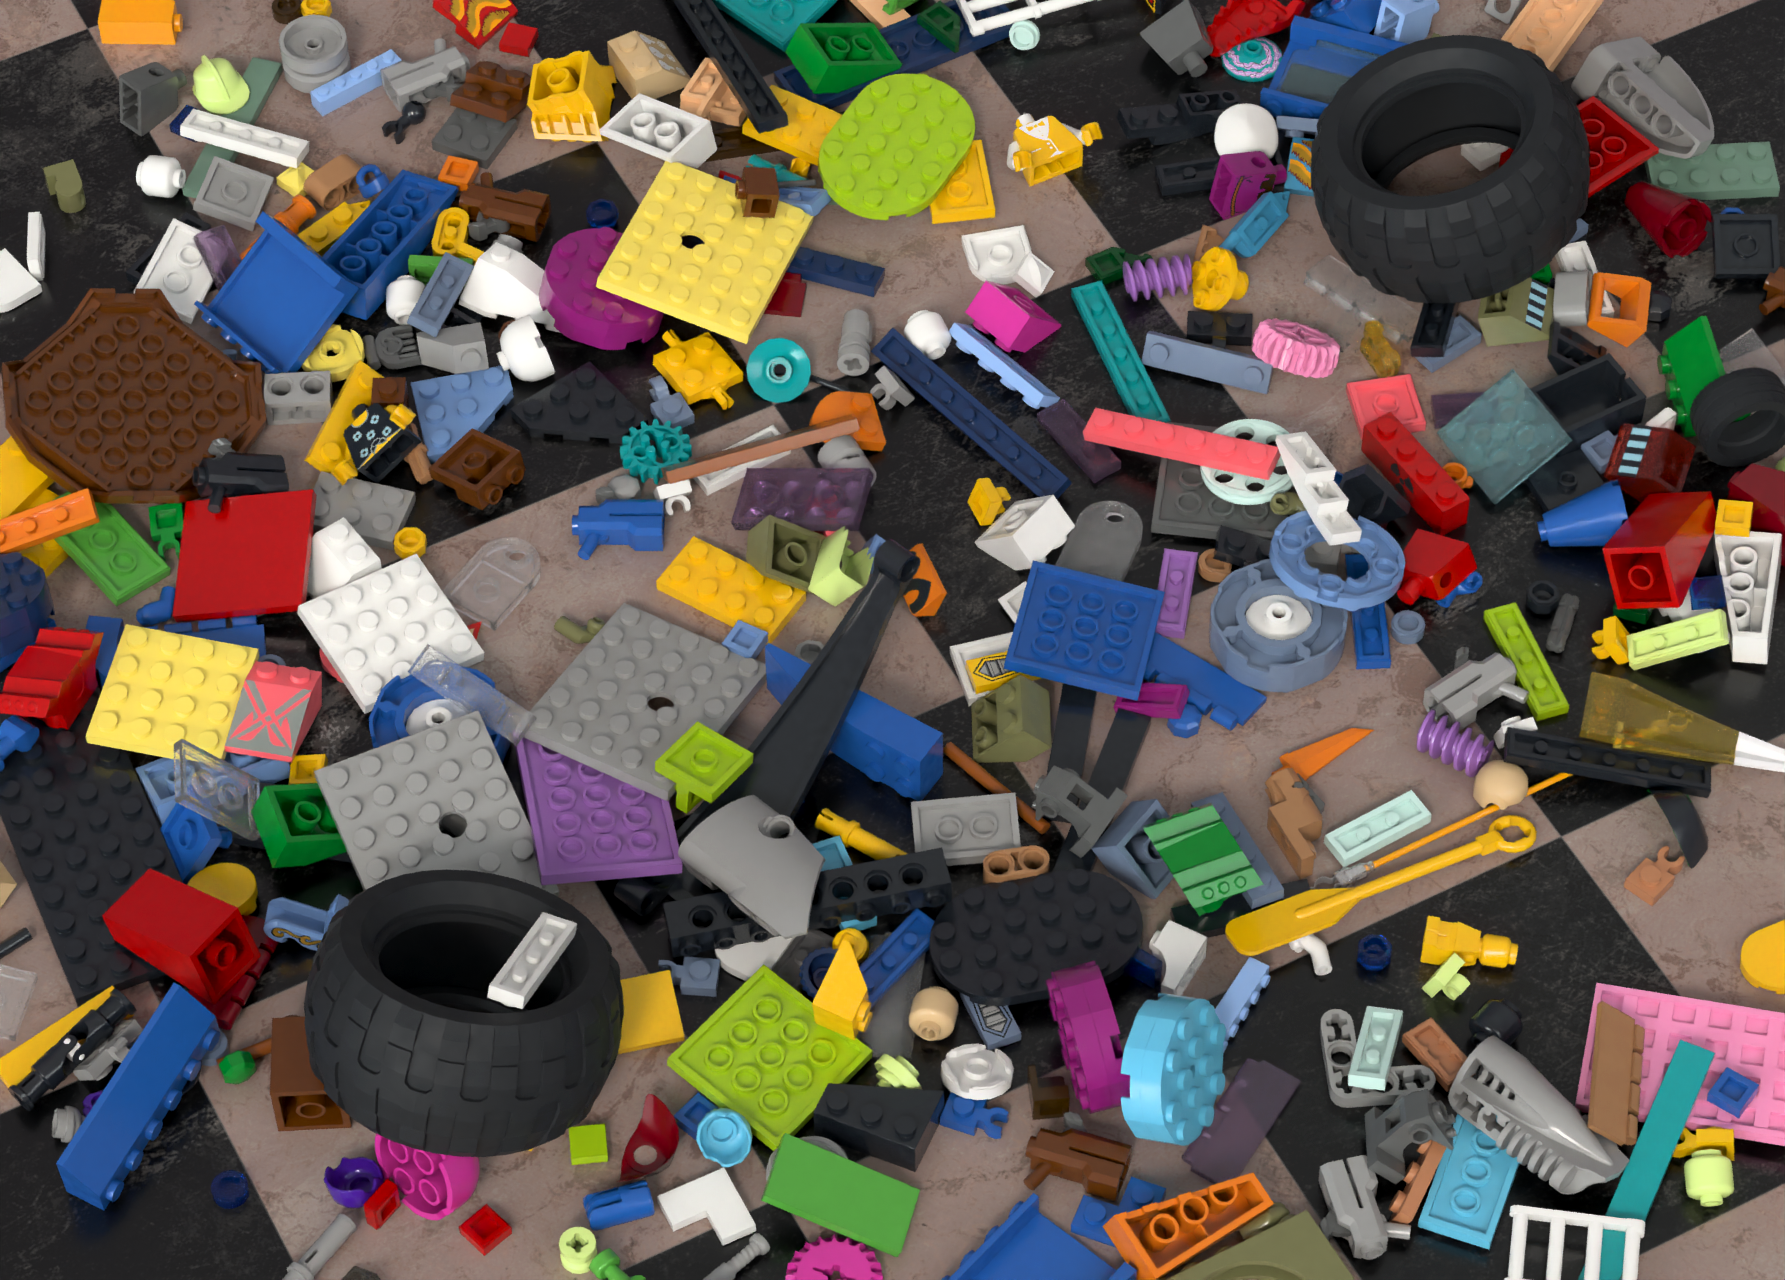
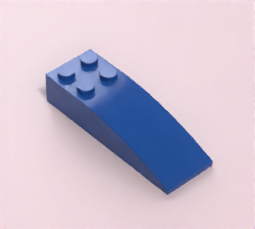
(385, 234)
(874, 735)

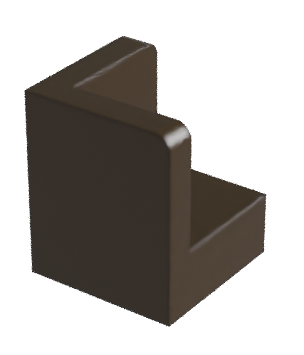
(1047, 1095)

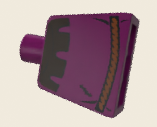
(1242, 181)

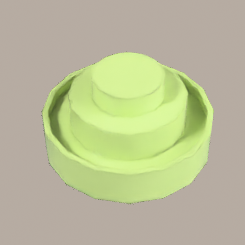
(896, 1073)

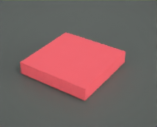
(1383, 395)

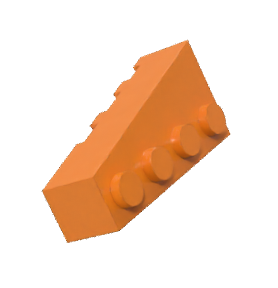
(1178, 1229)

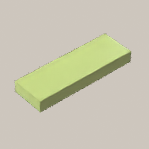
(1677, 639)

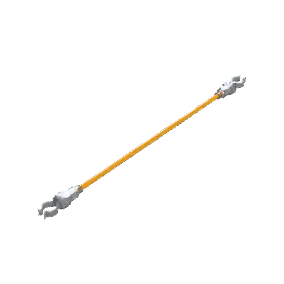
(1348, 876)

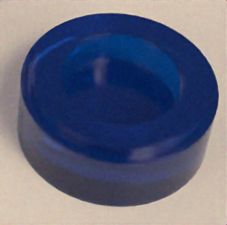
(230, 1189)

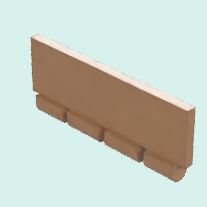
(1616, 1075)

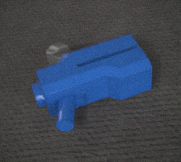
(619, 522)

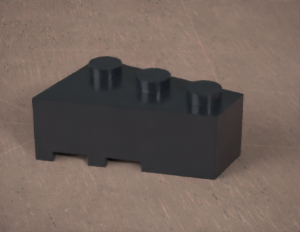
(880, 1120)

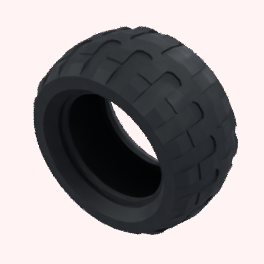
(1434, 99)
(417, 1045)

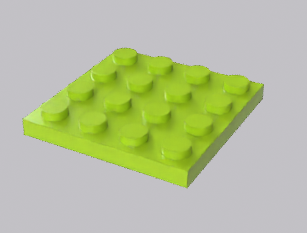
(767, 1057)

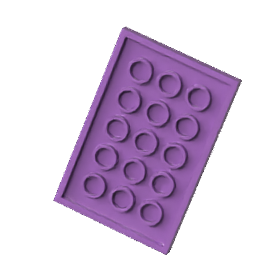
(591, 822)

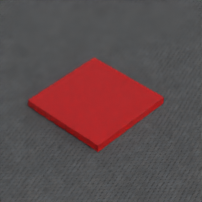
(245, 556)

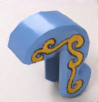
(299, 921)

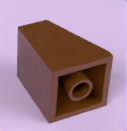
(294, 1089)

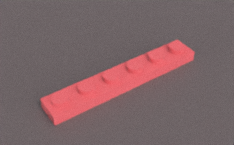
(1182, 443)

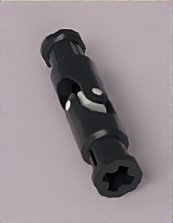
(68, 1053)

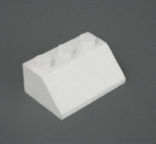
(662, 131)

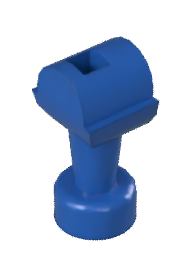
(16, 735)

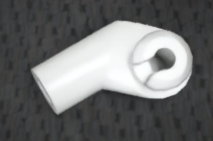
(1317, 950)

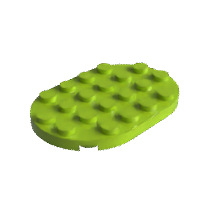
(896, 146)

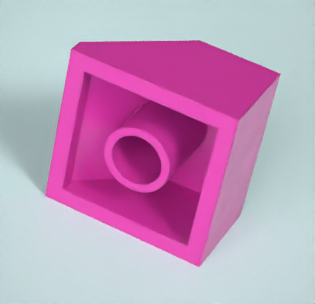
(1010, 317)

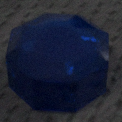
(602, 213)
(1374, 952)

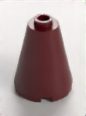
(1669, 217)

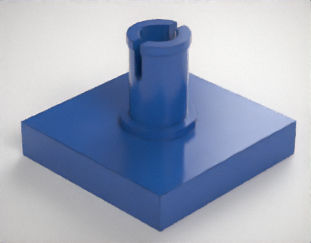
(192, 840)

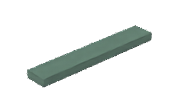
(261, 79)

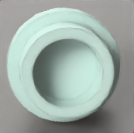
(1024, 35)

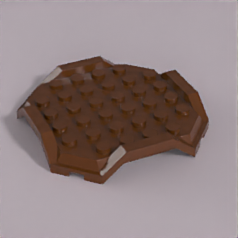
(129, 400)

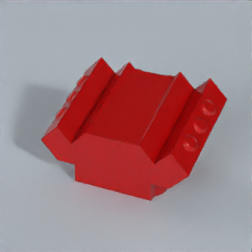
(53, 676)

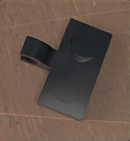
(1219, 328)
(1240, 547)

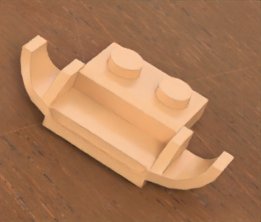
(711, 97)

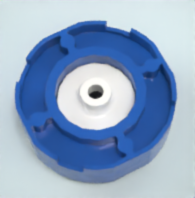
(410, 707)

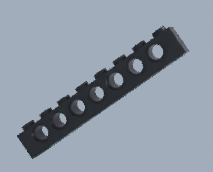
(854, 881)

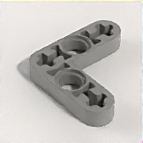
(1347, 1043)

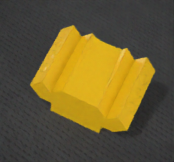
(571, 98)

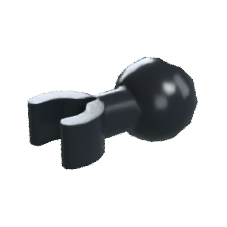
(412, 114)

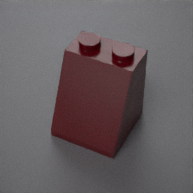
(1767, 492)

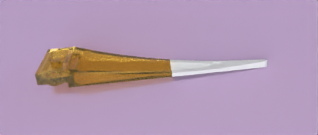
(1645, 722)

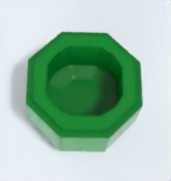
(237, 1067)

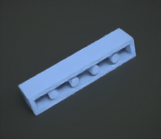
(352, 84)
(1240, 996)

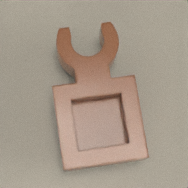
(1653, 879)

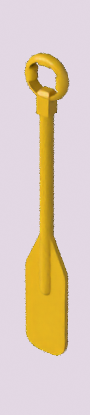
(1325, 907)

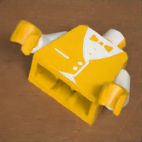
(1048, 147)

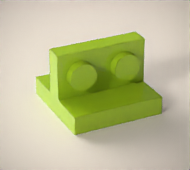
(702, 765)

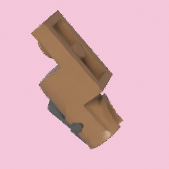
(1294, 819)

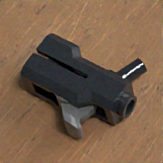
(237, 474)

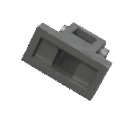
(1089, 823)
(1411, 1119)

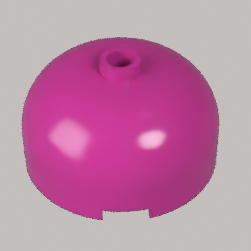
(431, 1181)

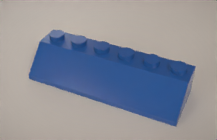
(138, 1098)

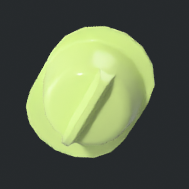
(219, 86)

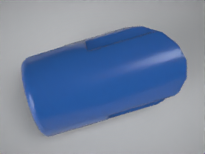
(619, 1205)

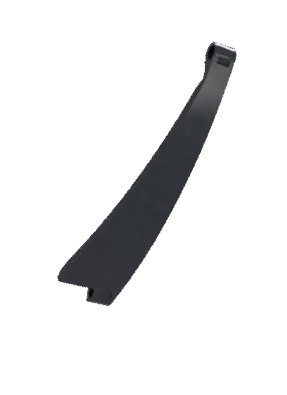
(803, 728)

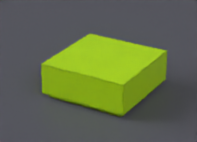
(588, 1144)

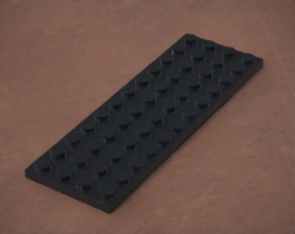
(81, 845)

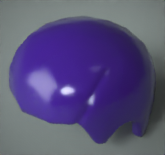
(353, 1181)

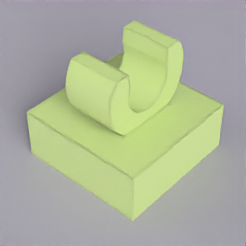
(1447, 979)

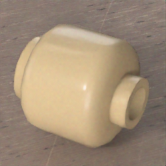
(933, 1013)

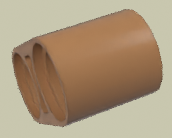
(334, 182)
(1015, 864)

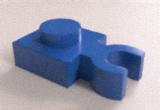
(969, 1114)

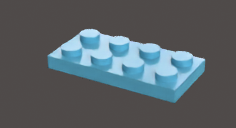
(1469, 1187)

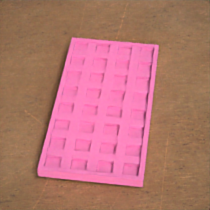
(1740, 1036)

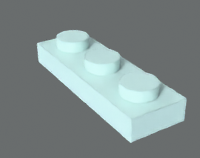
(1377, 828)
(1375, 1048)

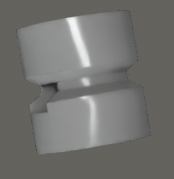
(844, 453)

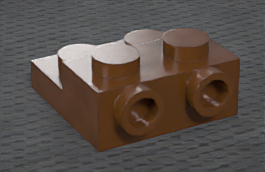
(493, 91)
(479, 468)

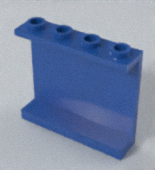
(1034, 1249)

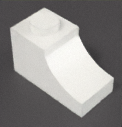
(1181, 955)

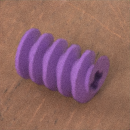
(1157, 277)
(1452, 745)

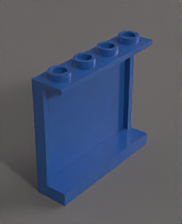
(279, 300)

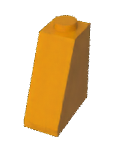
(139, 22)

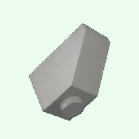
(454, 349)

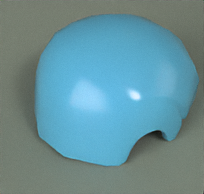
(724, 1137)

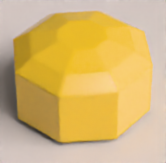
(316, 7)
(410, 542)

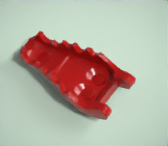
(1249, 20)

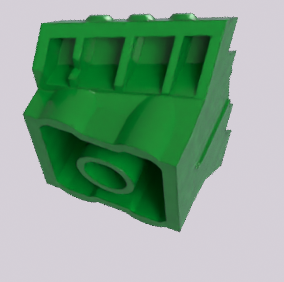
(1202, 857)

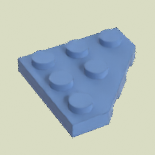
(456, 404)

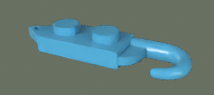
(1258, 224)

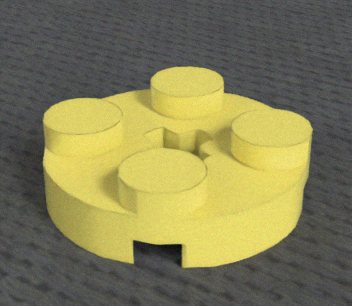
(349, 350)

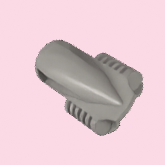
(1532, 1119)

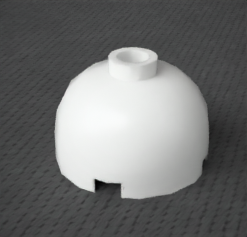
(524, 351)

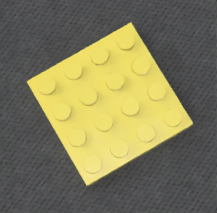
(170, 691)

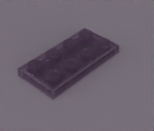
(804, 496)

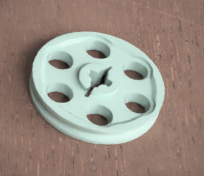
(1235, 490)

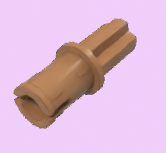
(418, 460)

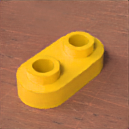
(446, 236)

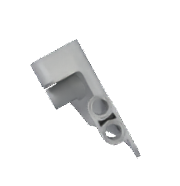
(759, 871)

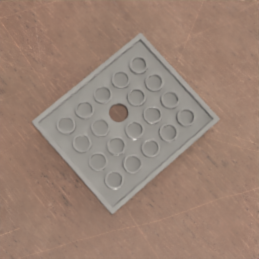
(601, 700)
(397, 794)

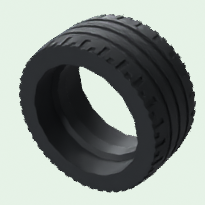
(1730, 399)

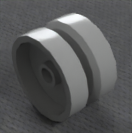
(313, 51)

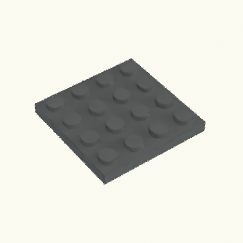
(1190, 509)

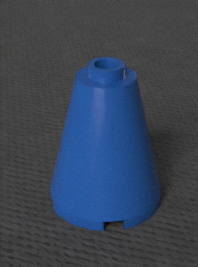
(1585, 519)

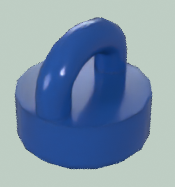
(374, 184)

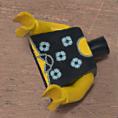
(376, 441)

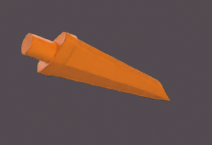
(1315, 756)

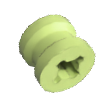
(577, 1259)

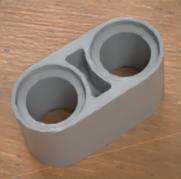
(1572, 297)

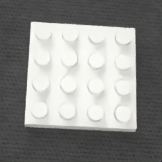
(383, 625)

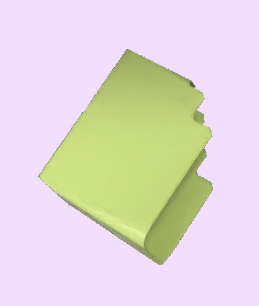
(829, 580)

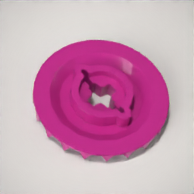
(832, 1255)

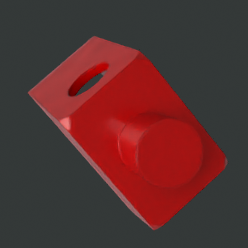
(1434, 566)

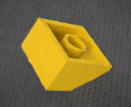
(843, 996)

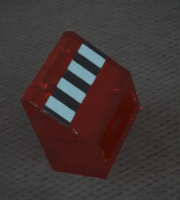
(1649, 460)

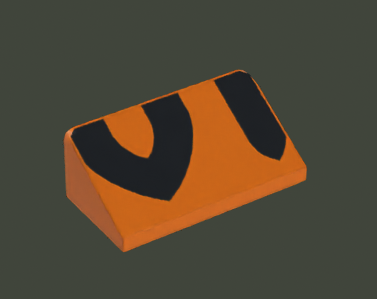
(925, 589)

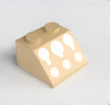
(645, 65)

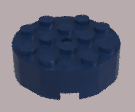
(23, 602)

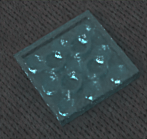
(1504, 436)

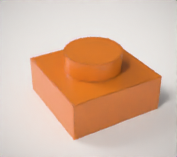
(459, 172)

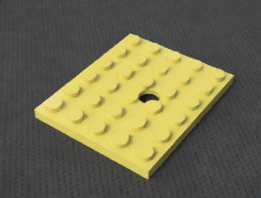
(716, 282)

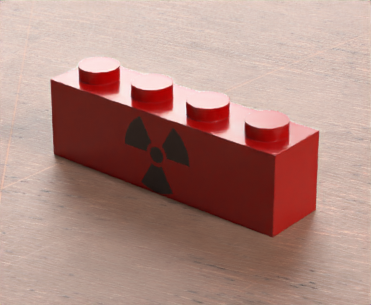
(1415, 474)

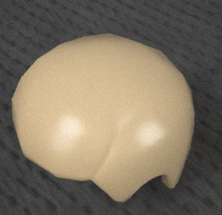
(1500, 784)

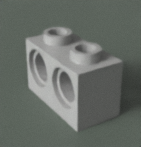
(298, 397)

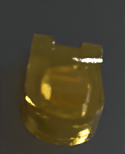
(1378, 352)

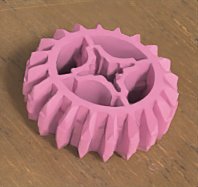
(1295, 348)

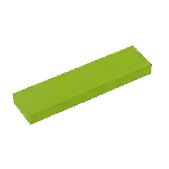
(1533, 671)

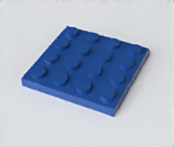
(1084, 630)

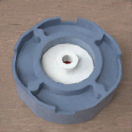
(1270, 634)

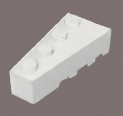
(1750, 585)

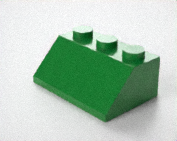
(1689, 364)

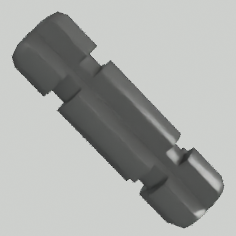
(1562, 623)

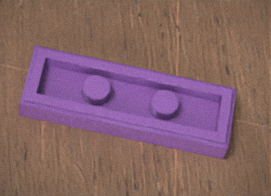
(1177, 582)

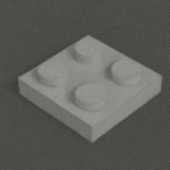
(233, 193)

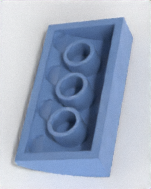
(159, 779)

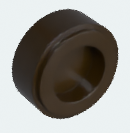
(286, 10)

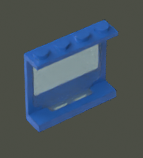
(1317, 65)

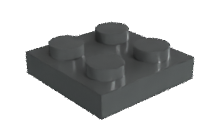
(473, 137)

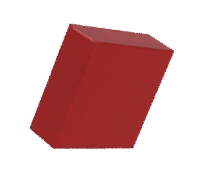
(518, 39)
(382, 1204)
(485, 1229)

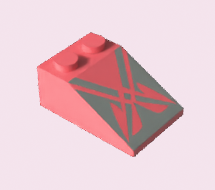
(275, 711)

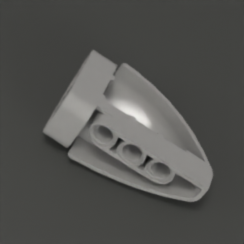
(1648, 95)

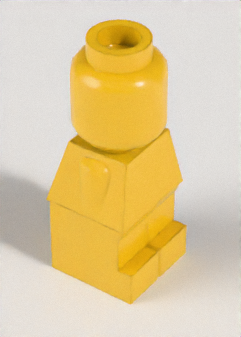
(1446, 938)

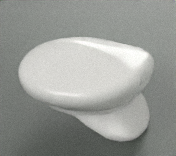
(1246, 129)

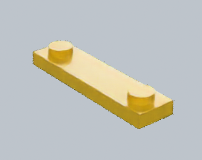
(330, 443)

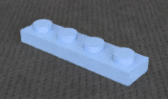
(995, 360)

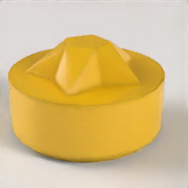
(857, 941)

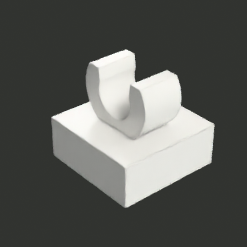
(674, 493)

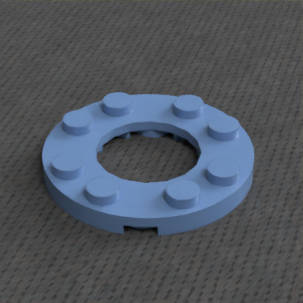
(1377, 546)

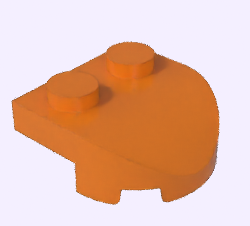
(859, 405)

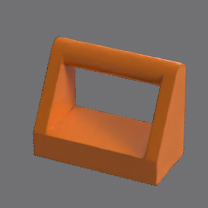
(1633, 308)

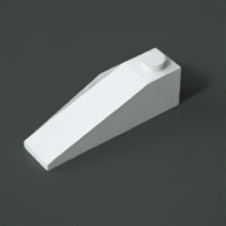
(506, 285)

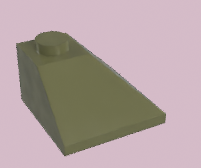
(784, 551)

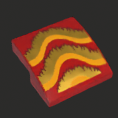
(477, 19)

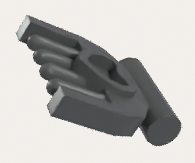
(388, 348)

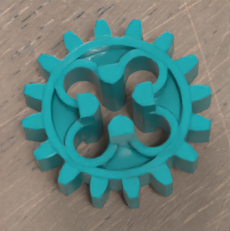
(641, 457)

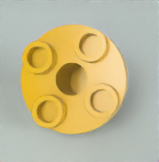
(1217, 280)

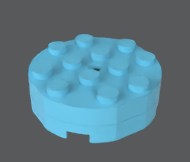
(1173, 1069)

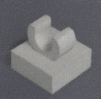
(893, 387)

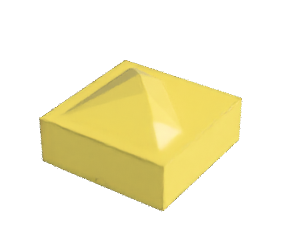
(293, 179)

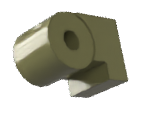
(67, 185)

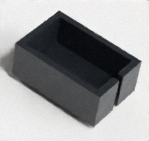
(1588, 400)

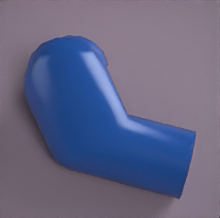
(158, 611)

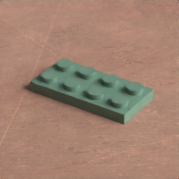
(1718, 173)

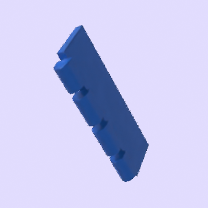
(244, 631)
(1206, 683)

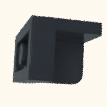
(1372, 496)

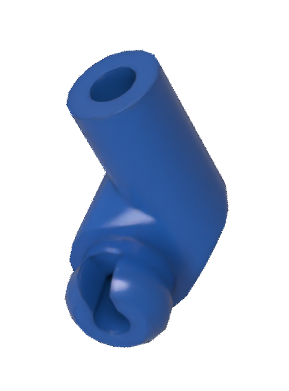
(1468, 586)

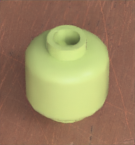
(1709, 1177)

